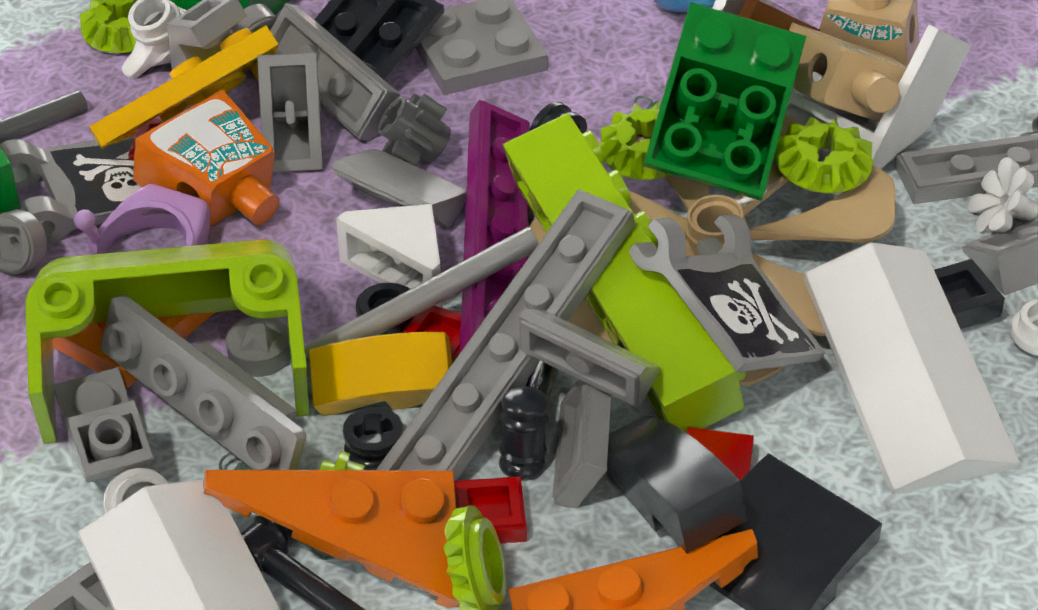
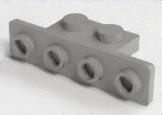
(205, 388)

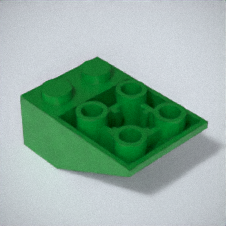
(724, 101)

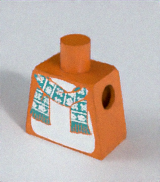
(211, 156)

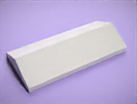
(908, 368)
(174, 553)

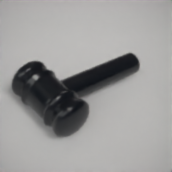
(525, 423)
(269, 548)

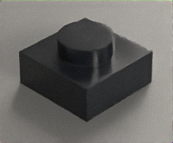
(970, 293)

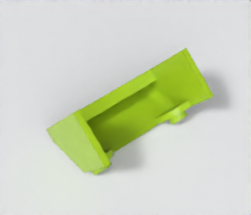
(165, 282)

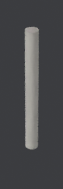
(433, 290)

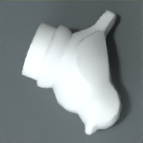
(149, 27)

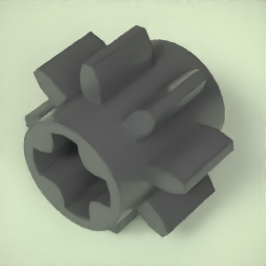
(414, 129)

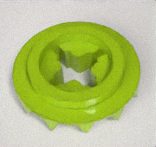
(102, 30)
(621, 145)
(841, 171)
(474, 560)

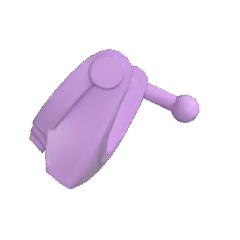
(148, 208)

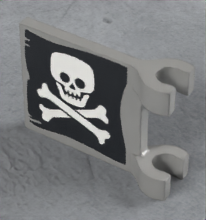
(76, 179)
(730, 295)

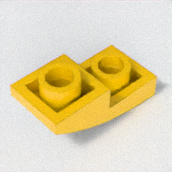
(377, 369)

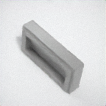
(581, 443)

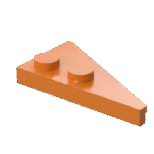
(369, 517)

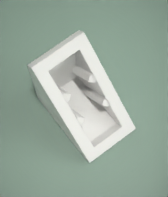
(390, 244)

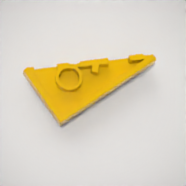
(190, 84)

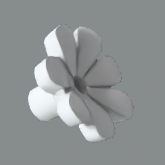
(1004, 198)

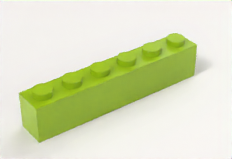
(632, 304)

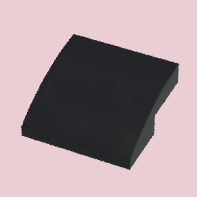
(380, 30)
(802, 538)

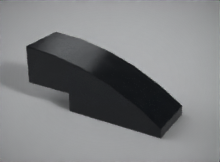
(675, 481)

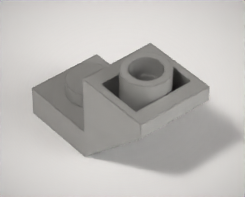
(202, 29)
(102, 425)

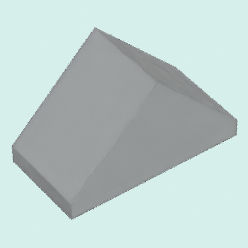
(291, 110)

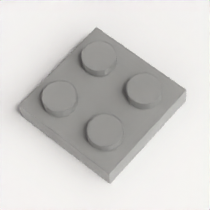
(481, 46)

